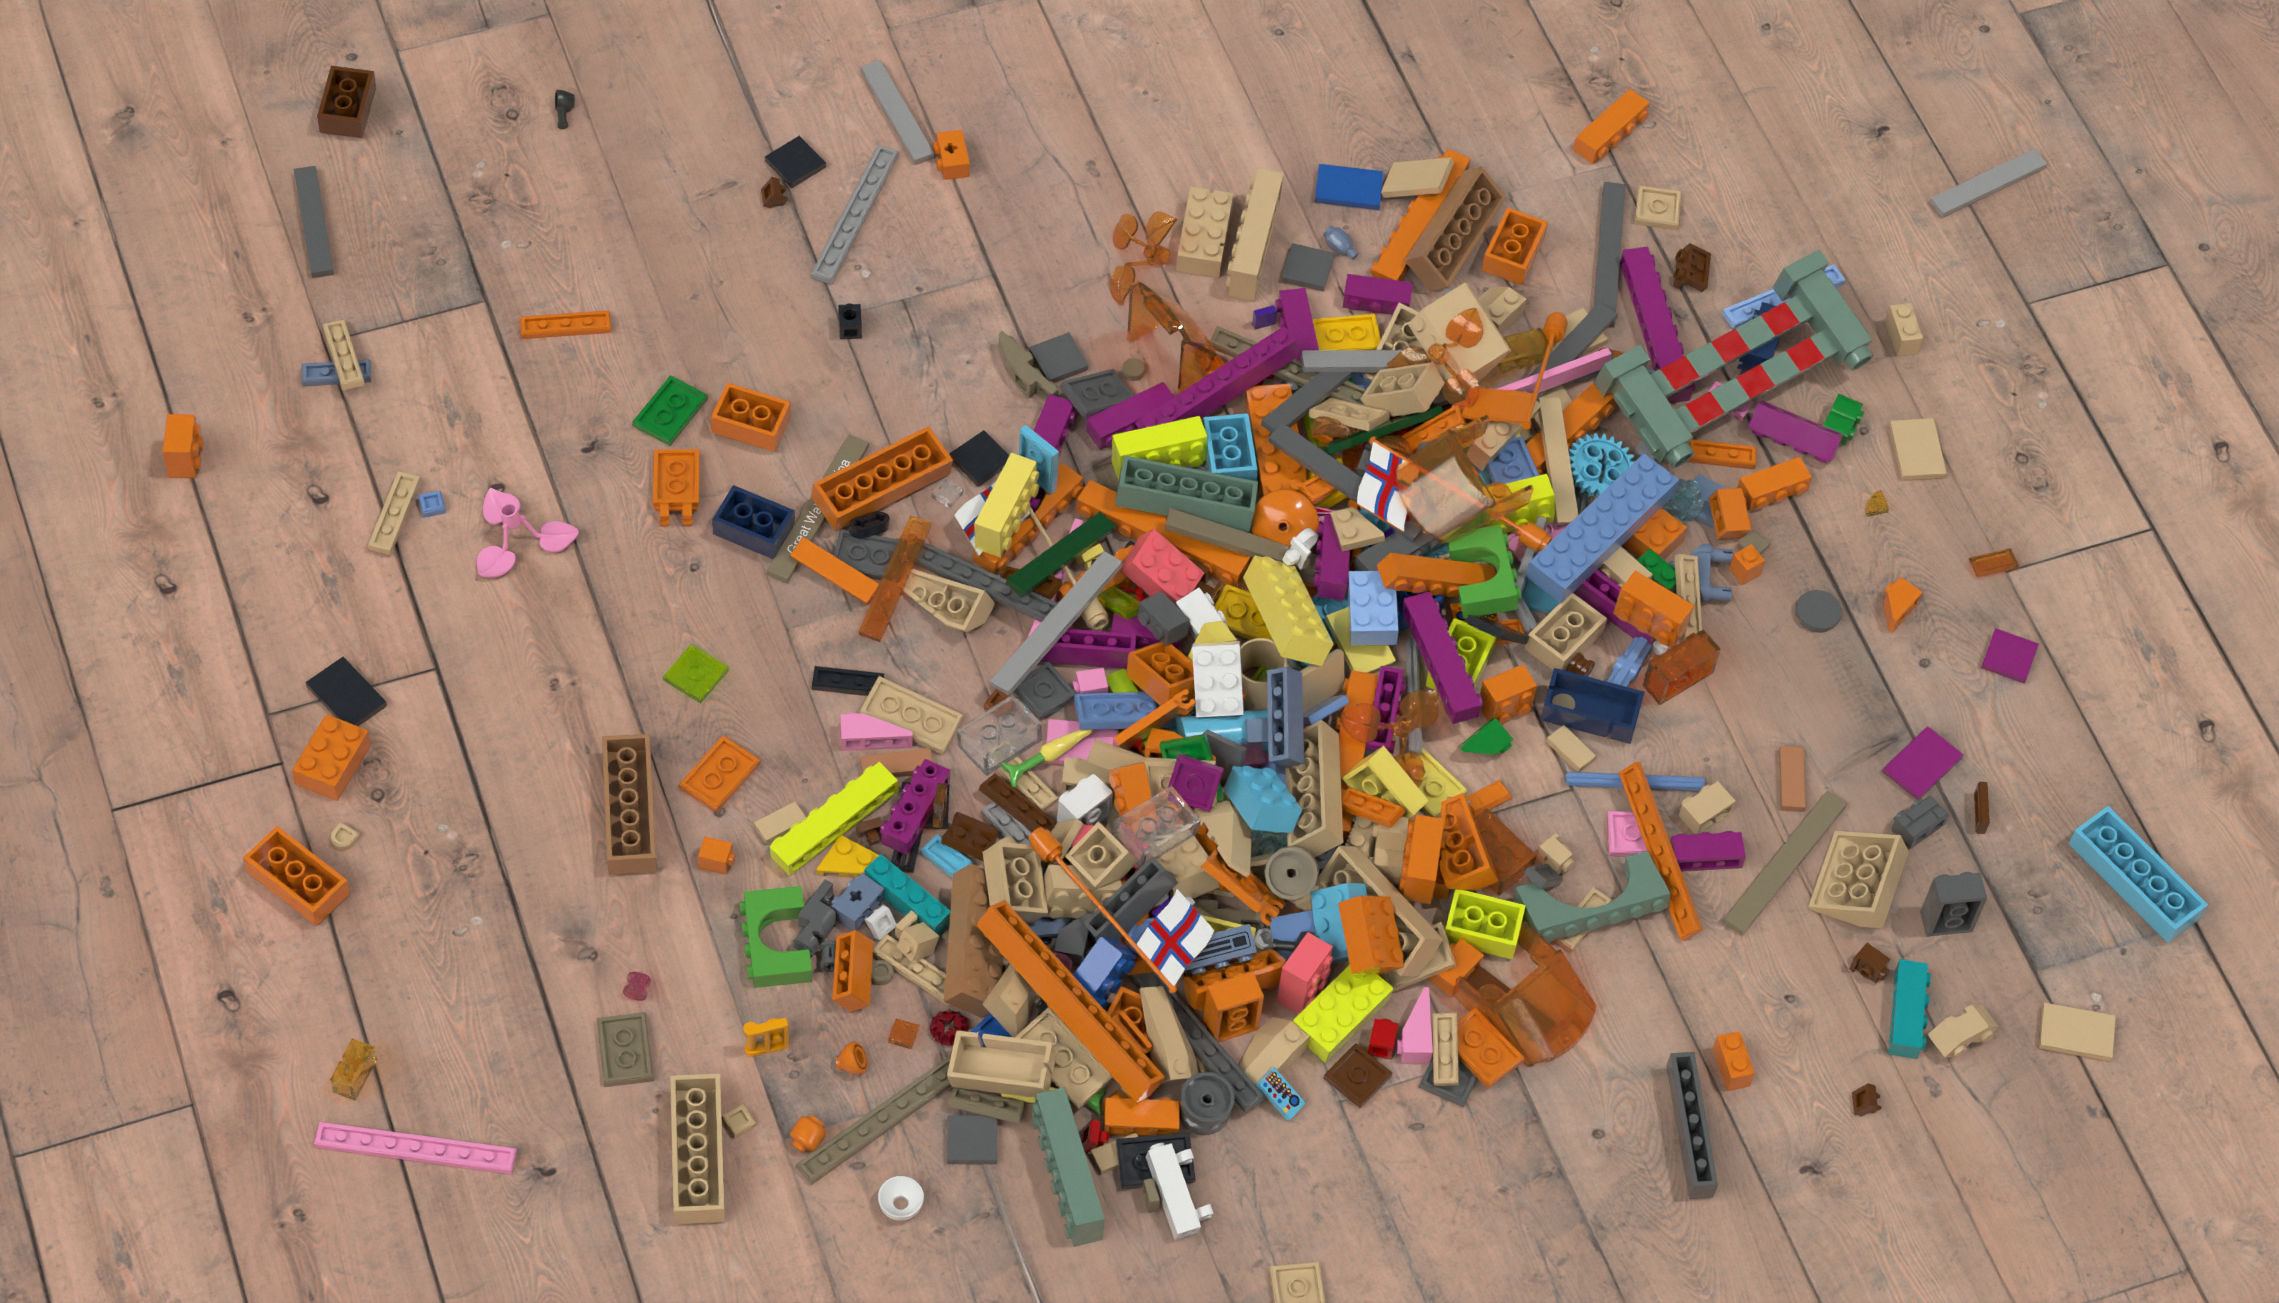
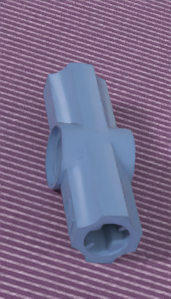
(1629, 665)

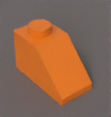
(1899, 602)

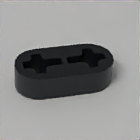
(869, 525)

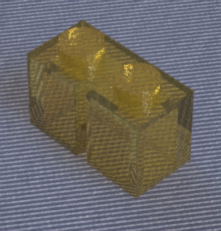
(358, 1061)

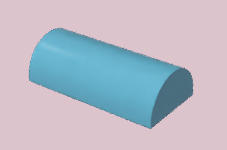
(1229, 726)

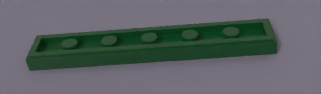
(1379, 431)
(1060, 554)

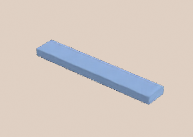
(1744, 311)

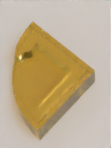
(1876, 505)

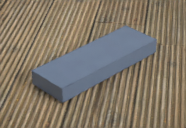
(325, 373)

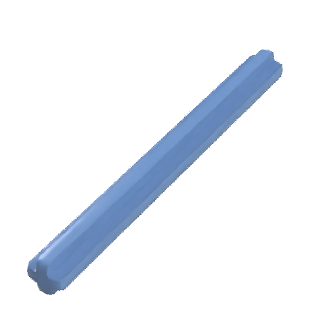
(1654, 781)

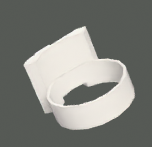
(1300, 548)

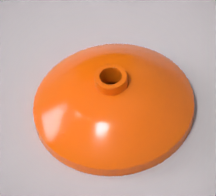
(1283, 507)

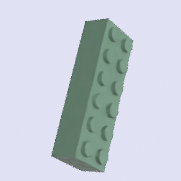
(1208, 495)
(1068, 1167)

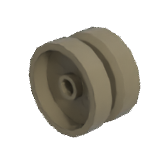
(1306, 872)

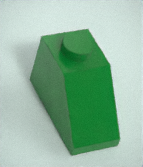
(1488, 739)

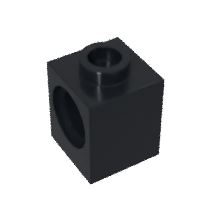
(850, 321)

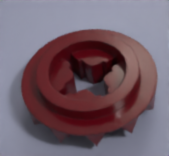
(937, 1026)

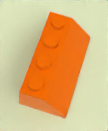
(1266, 968)

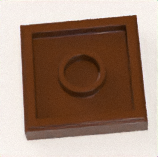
(1357, 1075)

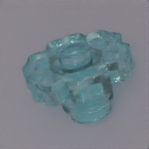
(1686, 501)
(1267, 842)

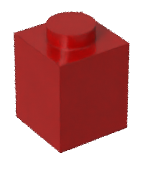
(1382, 1038)

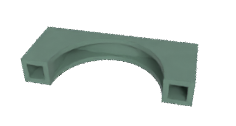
(1554, 920)

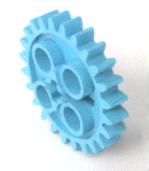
(1583, 464)

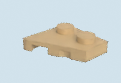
(1354, 529)

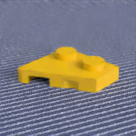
(846, 859)

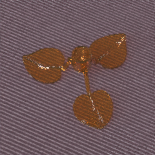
(1156, 229)
(1463, 330)
(1350, 457)
(1418, 711)

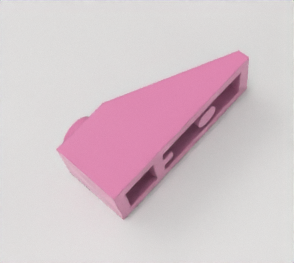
(868, 732)
(1416, 1035)

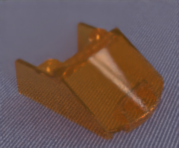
(1150, 307)
(1446, 491)
(1541, 1013)

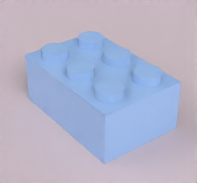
(1371, 610)

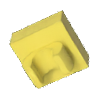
(1089, 555)

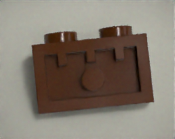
(1692, 267)
(970, 836)

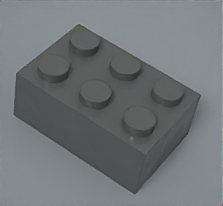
(1953, 904)

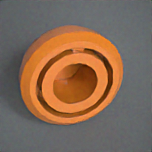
(852, 1059)

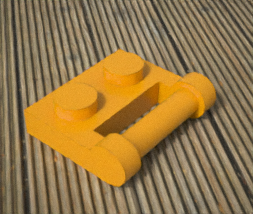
(774, 1033)

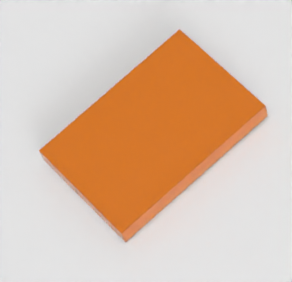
(719, 773)
(1485, 1049)

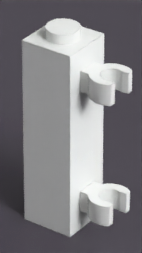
(1173, 1190)

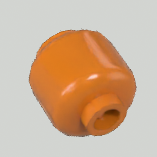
(808, 1133)

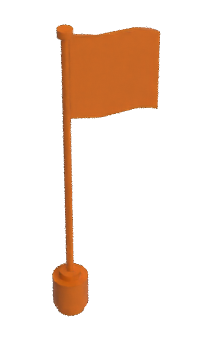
(1516, 405)

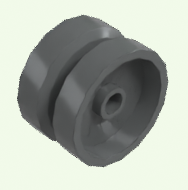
(1206, 1103)

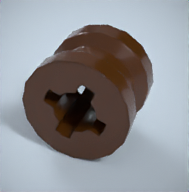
(1581, 665)

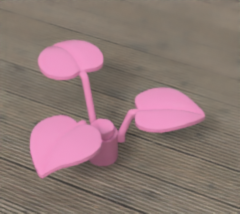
(505, 508)

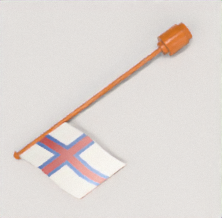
(1381, 498)
(1170, 938)

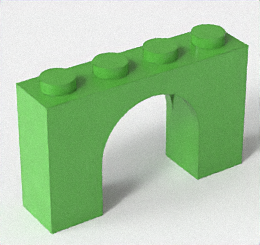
(1498, 593)
(767, 965)

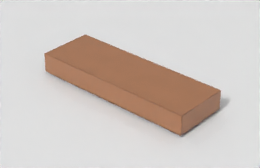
(898, 763)
(1792, 778)

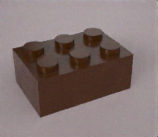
(346, 101)

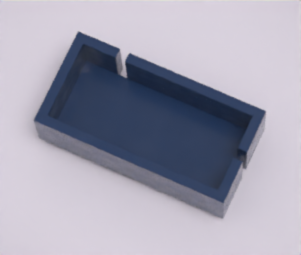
(1599, 706)

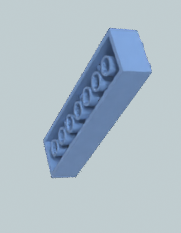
(1602, 528)

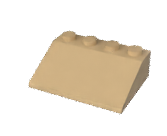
(1431, 325)
(1859, 877)

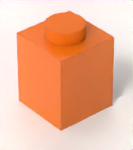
(1747, 564)
(716, 855)

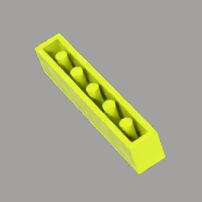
(834, 818)

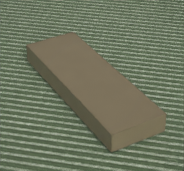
(986, 1104)

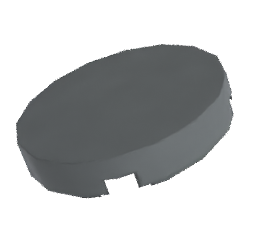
(1818, 611)

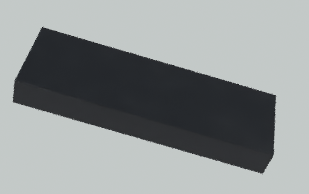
(844, 680)

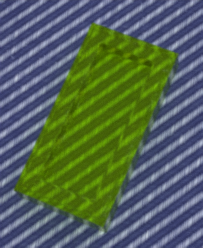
(1119, 602)

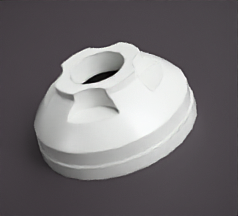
(897, 1188)

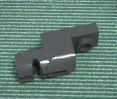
(816, 919)

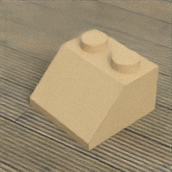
(1503, 306)
(1101, 856)

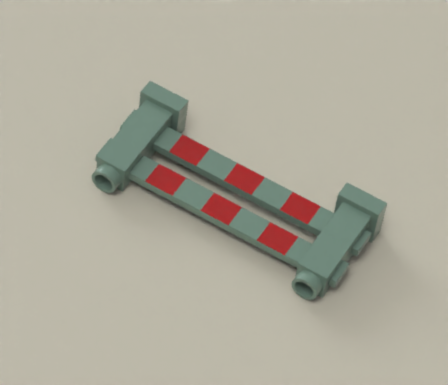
(1812, 301)

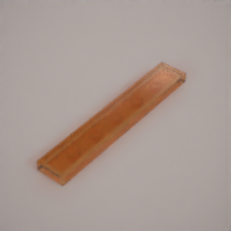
(895, 578)

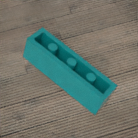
(907, 895)
(1908, 1009)

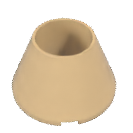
(1260, 653)

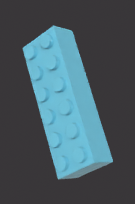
(2138, 874)

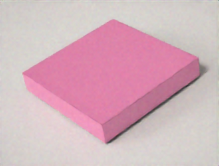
(1623, 834)

